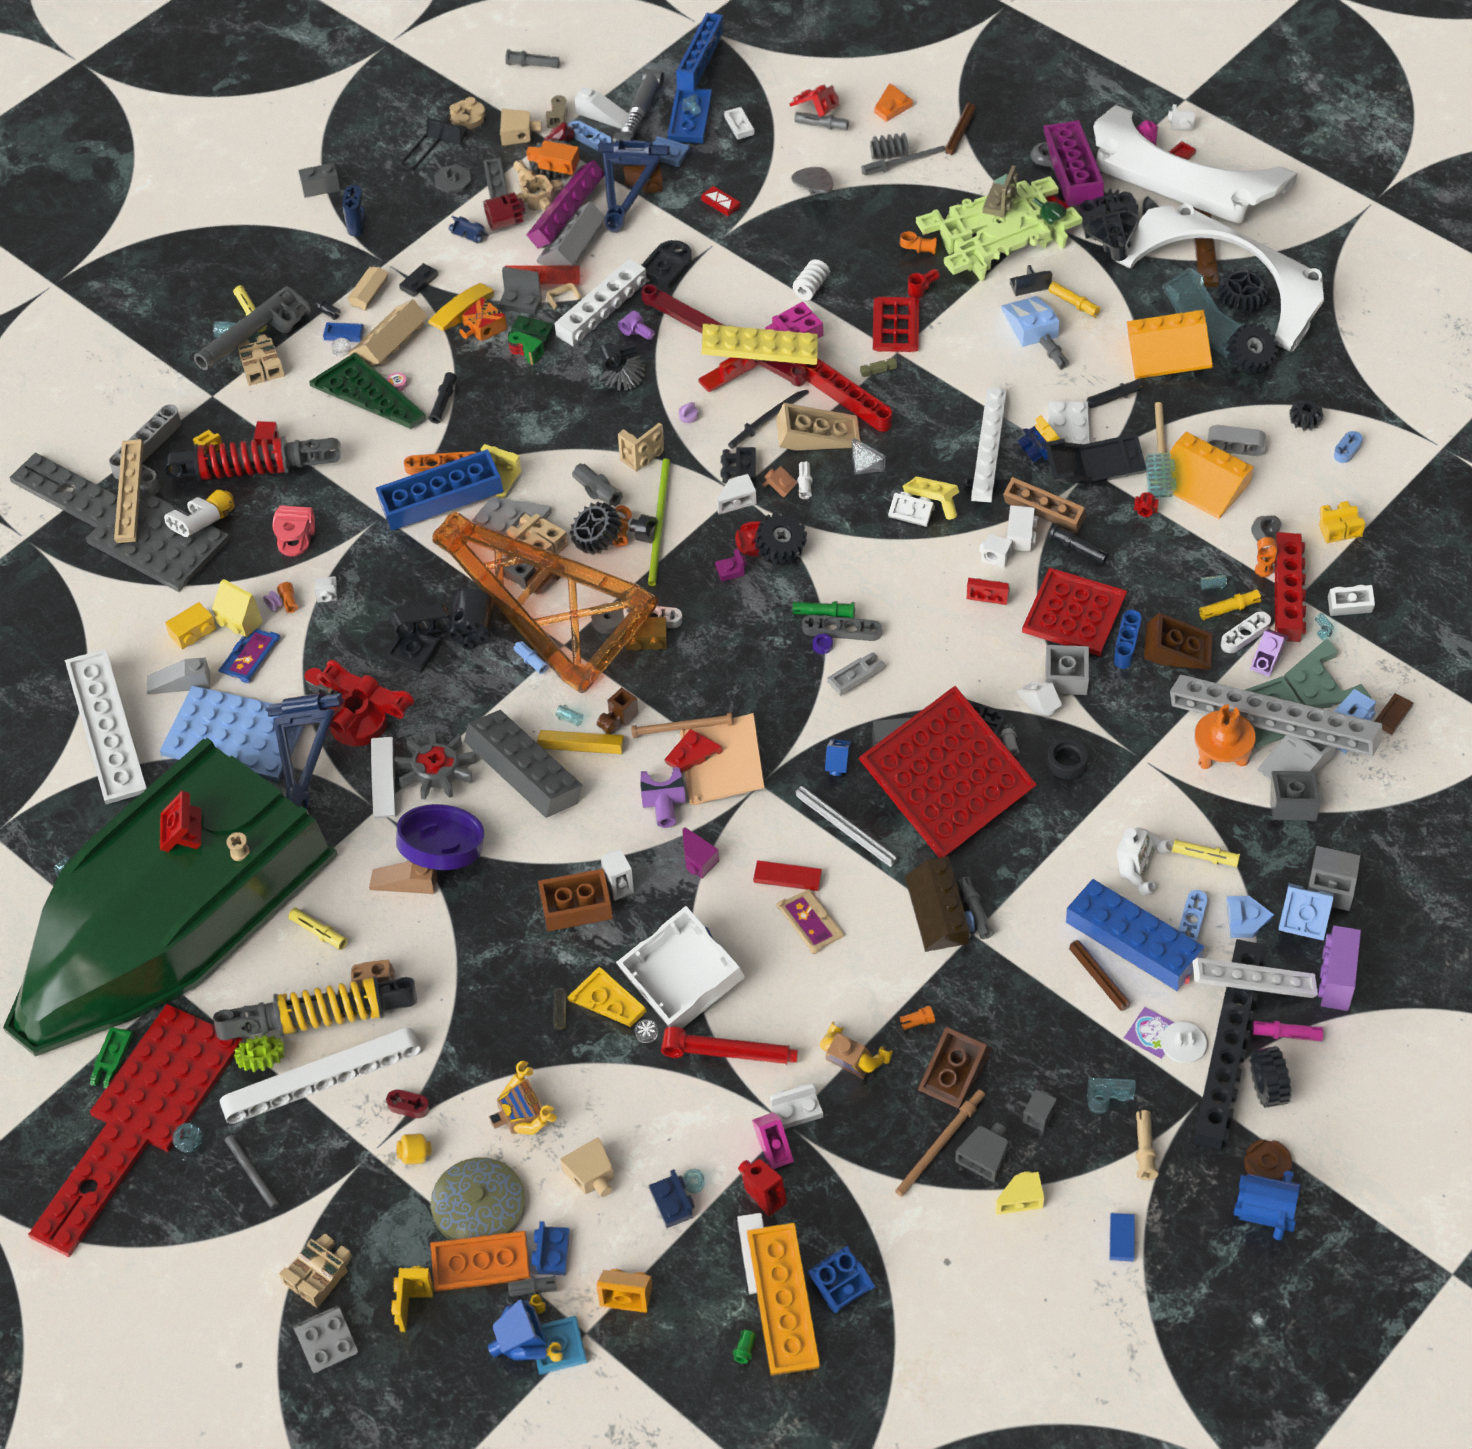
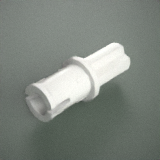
(804, 480)

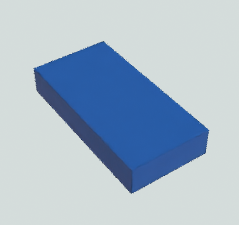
(349, 331)
(1121, 1237)

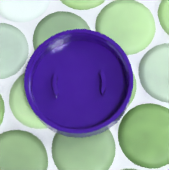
(439, 837)

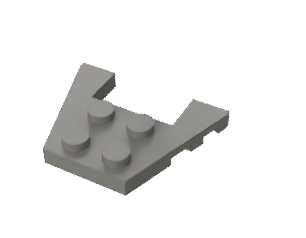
(503, 513)

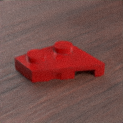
(691, 751)

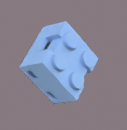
(1357, 705)
(1306, 912)

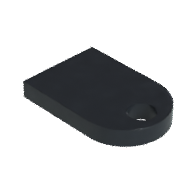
(667, 265)

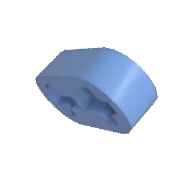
(1350, 448)

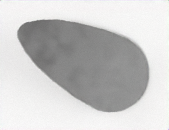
(813, 179)

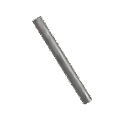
(251, 1172)

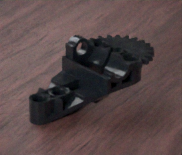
(1111, 229)

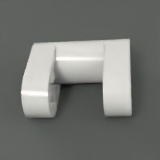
(201, 515)

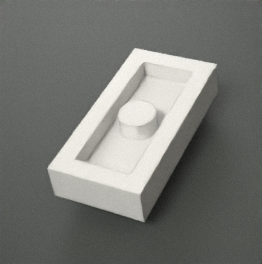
(739, 123)

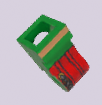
(526, 346)

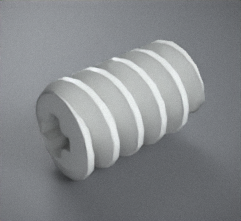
(811, 279)

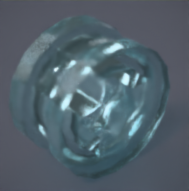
(694, 1173)

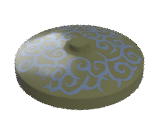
(477, 1199)

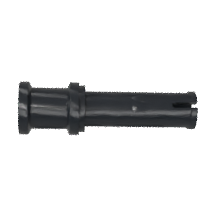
(1070, 539)

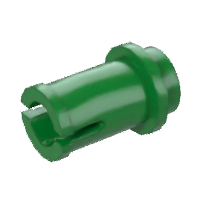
(743, 1351)

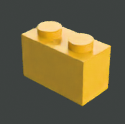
(190, 625)

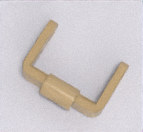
(559, 290)

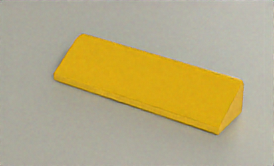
(580, 741)

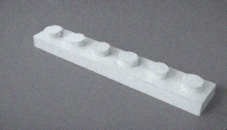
(1254, 977)

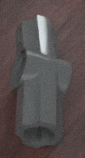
(597, 485)

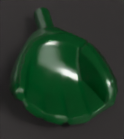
(1050, 211)

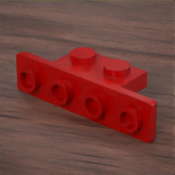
(726, 372)

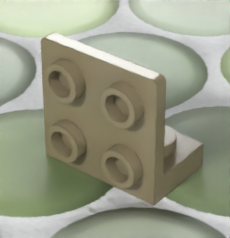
(1000, 195)

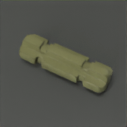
(878, 367)

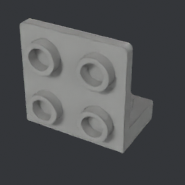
(325, 1339)

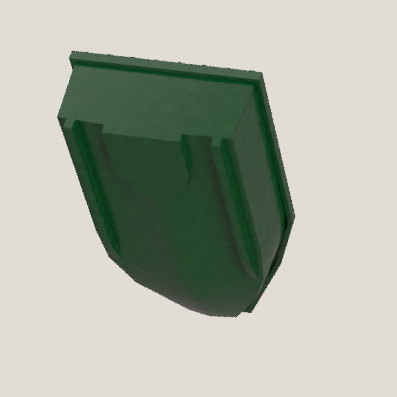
(149, 923)

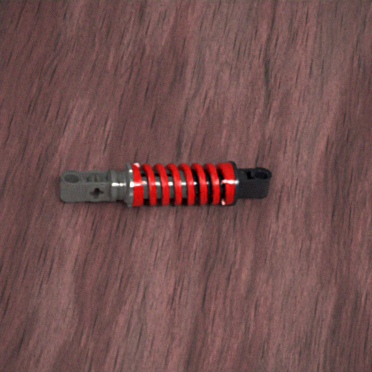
(274, 457)

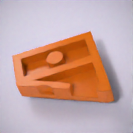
(892, 103)

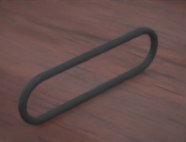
(412, 167)

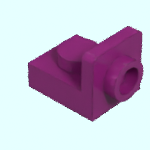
(731, 567)

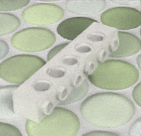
(600, 302)

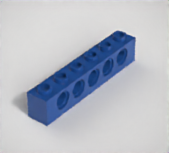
(699, 52)

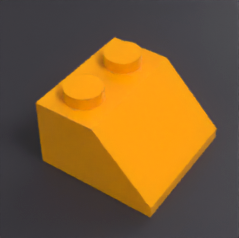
(624, 1290)

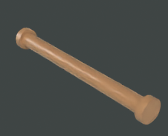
(719, 720)

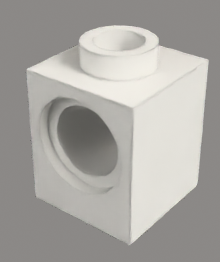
(996, 550)

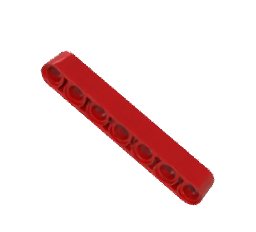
(849, 395)

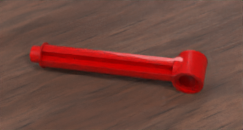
(677, 1042)

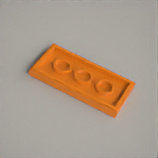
(480, 1261)

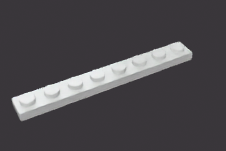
(989, 445)

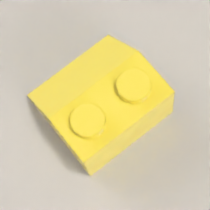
(236, 609)

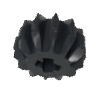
(1306, 414)

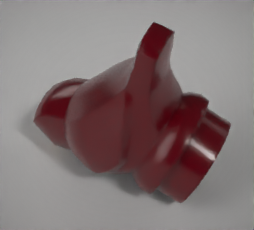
(561, 132)

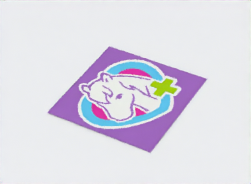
(1147, 1031)

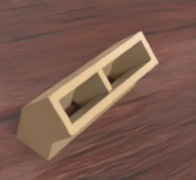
(368, 287)

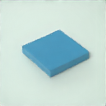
(568, 1335)

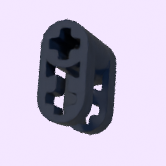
(353, 211)

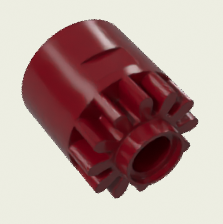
(504, 211)

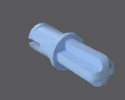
(531, 657)

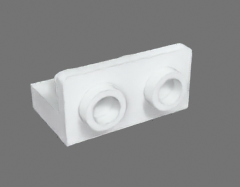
(911, 509)
(796, 1105)

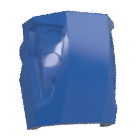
(840, 1279)

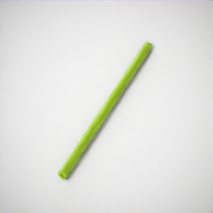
(658, 527)

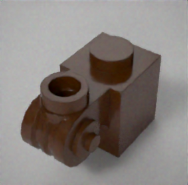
(621, 708)

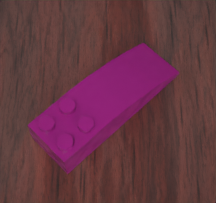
(1073, 162)

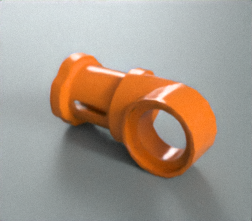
(911, 241)
(622, 537)
(1267, 553)

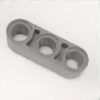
(1237, 440)

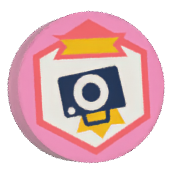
(398, 380)

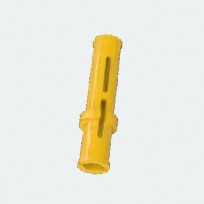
(1079, 302)
(1236, 602)

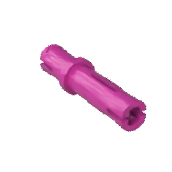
(1287, 1031)

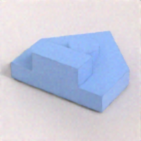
(1246, 916)

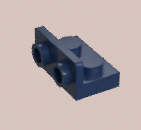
(672, 1200)

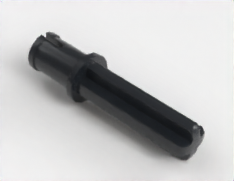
(1122, 390)

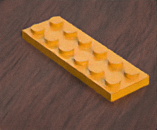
(782, 1299)

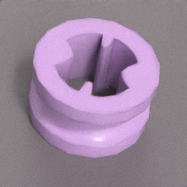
(272, 601)

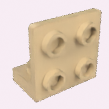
(640, 451)

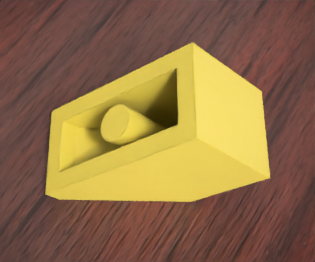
(1021, 1194)

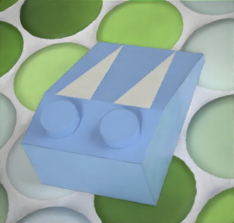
(1031, 320)

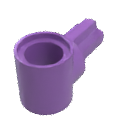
(634, 325)

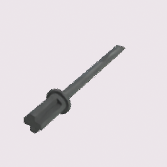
(881, 165)

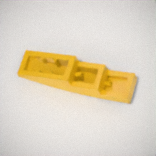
(453, 311)

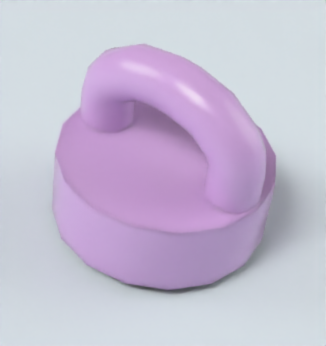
(688, 413)

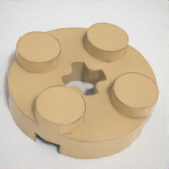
(460, 111)

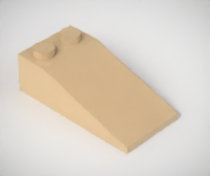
(815, 428)

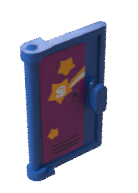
(250, 654)

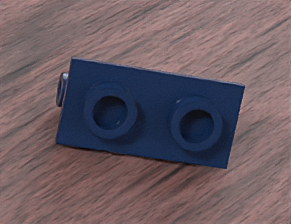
(462, 225)

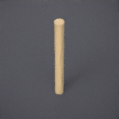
(1160, 427)

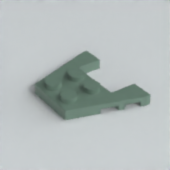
(1312, 681)

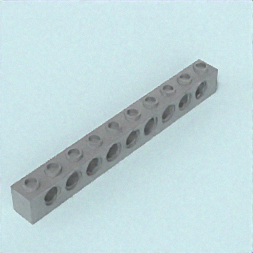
(1279, 715)

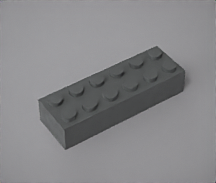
(523, 763)

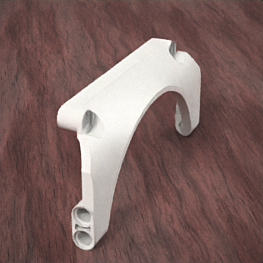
(1208, 188)
(1298, 292)

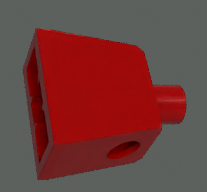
(763, 1185)

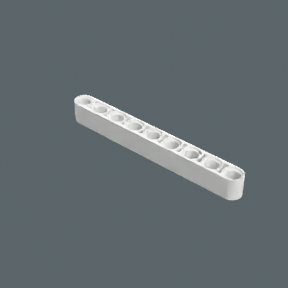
(319, 1075)

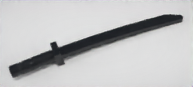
(750, 429)

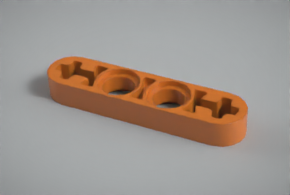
(441, 459)

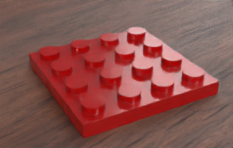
(1074, 611)

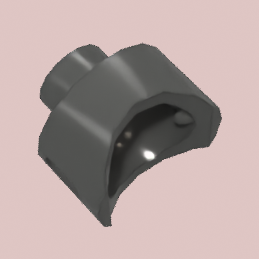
(1266, 527)

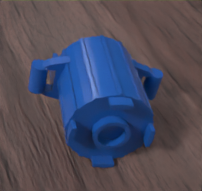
(1268, 1202)

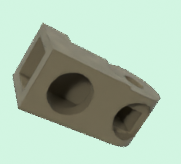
(558, 112)

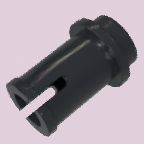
(324, 307)

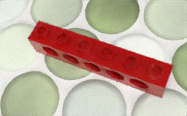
(1288, 586)

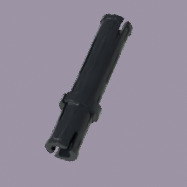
(444, 392)

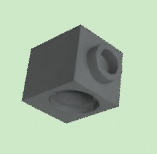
(1039, 1110)

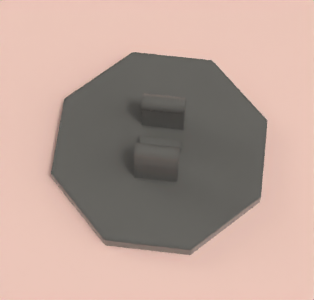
(452, 178)

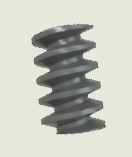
(889, 145)

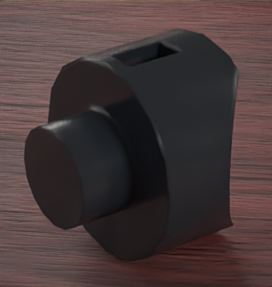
(643, 527)

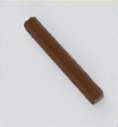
(960, 129)
(1099, 975)

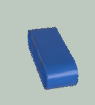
(1127, 639)

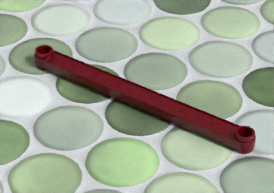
(694, 319)

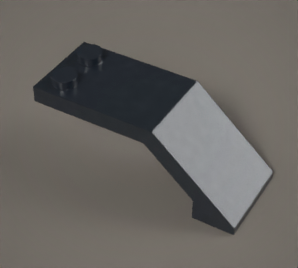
(1095, 460)

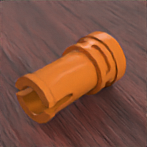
(287, 593)
(922, 1016)

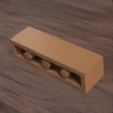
(1045, 504)

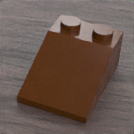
(1177, 643)
(954, 1067)

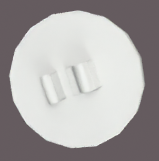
(1183, 1042)

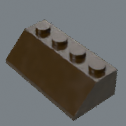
(937, 905)

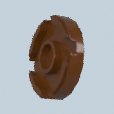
(1268, 1159)

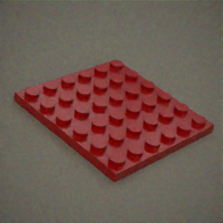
(947, 772)

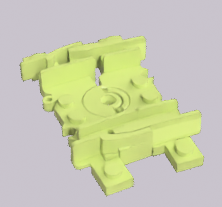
(1017, 228)

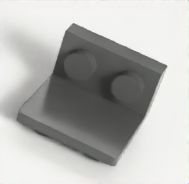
(521, 291)

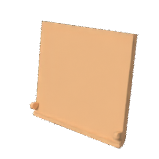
(734, 769)

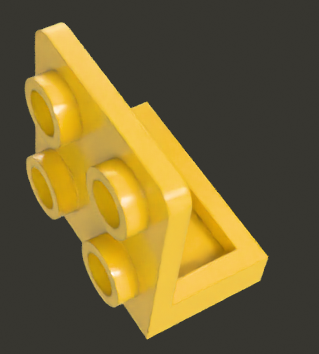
(410, 1283)

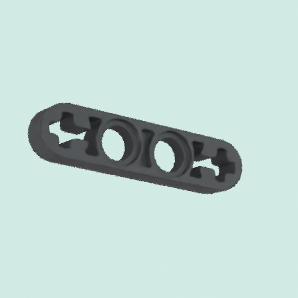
(842, 625)

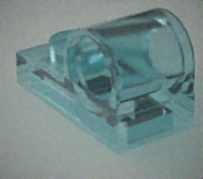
(1108, 1089)

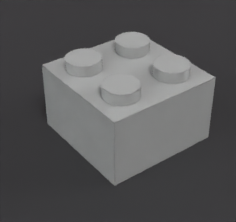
(1067, 668)

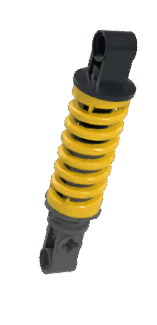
(287, 1014)

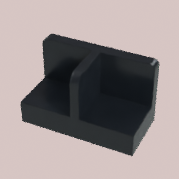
(445, 130)
(1031, 282)

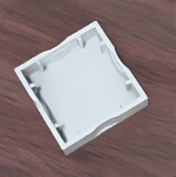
(680, 969)

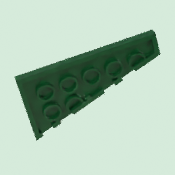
(364, 387)

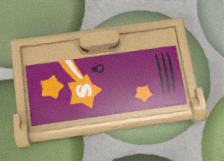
(806, 916)

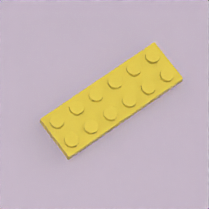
(759, 344)

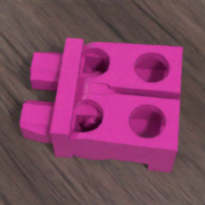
(797, 319)

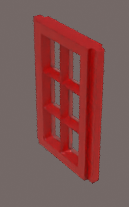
(913, 324)

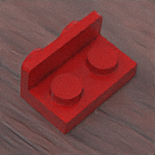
(987, 591)

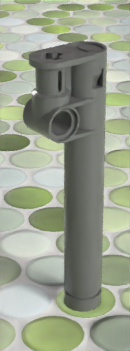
(280, 310)

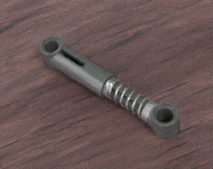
(651, 82)

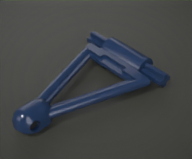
(627, 153)
(301, 712)

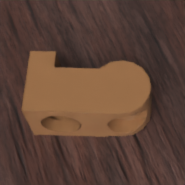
(382, 969)

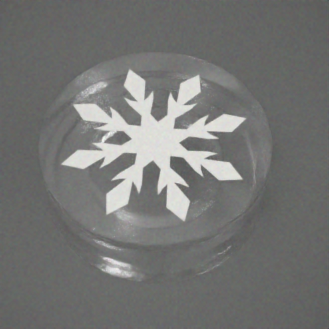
(341, 347)
(646, 1031)

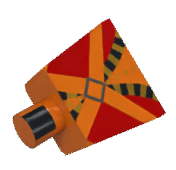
(483, 321)

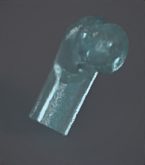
(1326, 627)

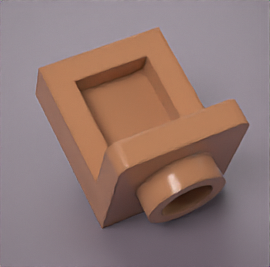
(780, 481)

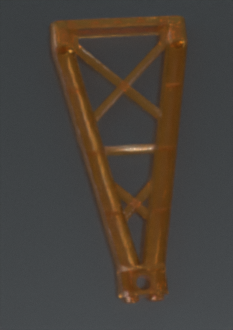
(453, 538)

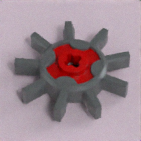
(435, 765)

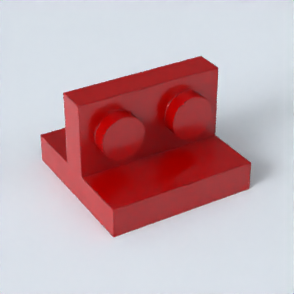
(180, 824)

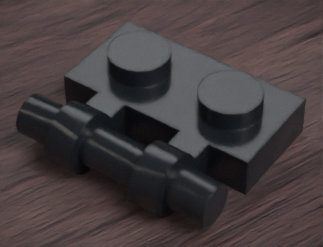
(745, 463)

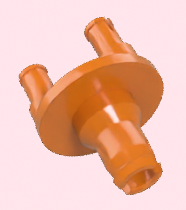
(1224, 738)

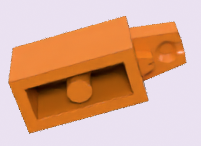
(555, 157)

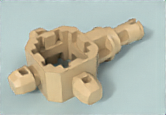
(530, 183)

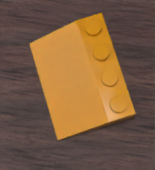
(1169, 344)
(1208, 475)

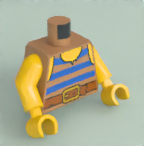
(851, 1054)
(520, 1106)

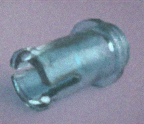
(1213, 581)
(568, 714)

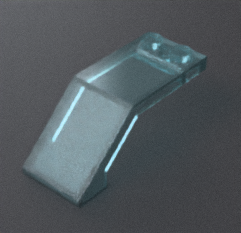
(1189, 294)

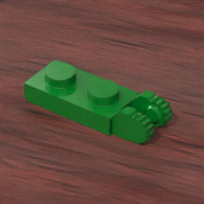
(111, 1055)

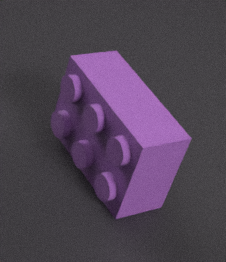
(1339, 968)

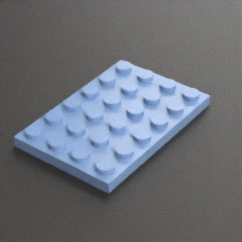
(235, 726)

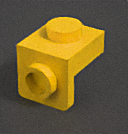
(208, 438)

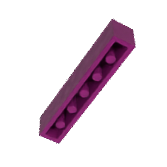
(565, 204)

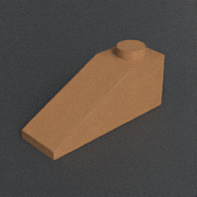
(404, 878)

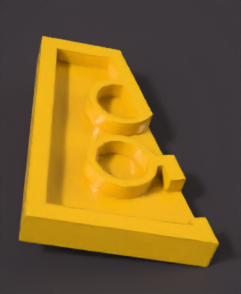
(608, 998)

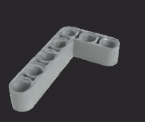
(153, 434)

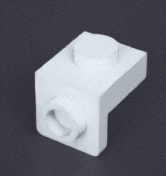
(1181, 119)

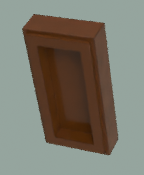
(1394, 713)

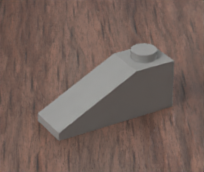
(180, 677)

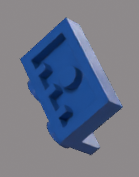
(551, 1250)

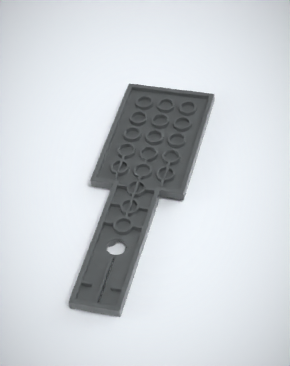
(157, 548)

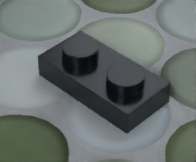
(418, 280)

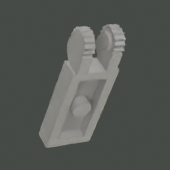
(855, 673)

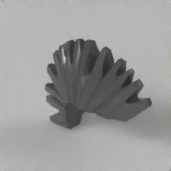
(628, 376)

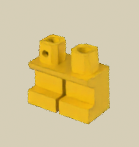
(1340, 522)

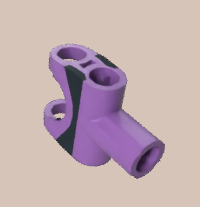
(663, 796)

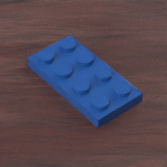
(684, 125)

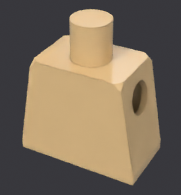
(517, 126)
(589, 1168)

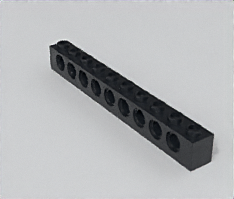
(1207, 1133)

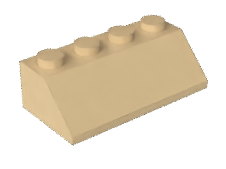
(390, 333)

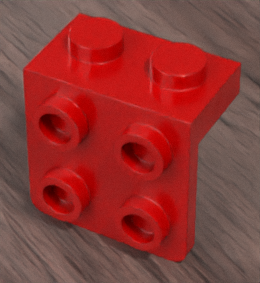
(823, 97)

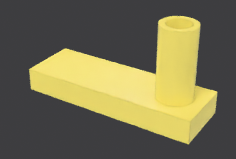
(934, 490)

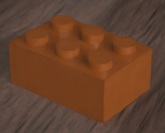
(575, 900)

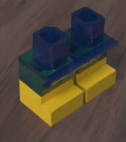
(1037, 436)

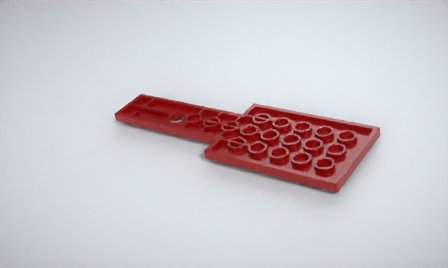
(142, 1105)

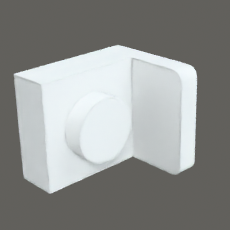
(326, 589)

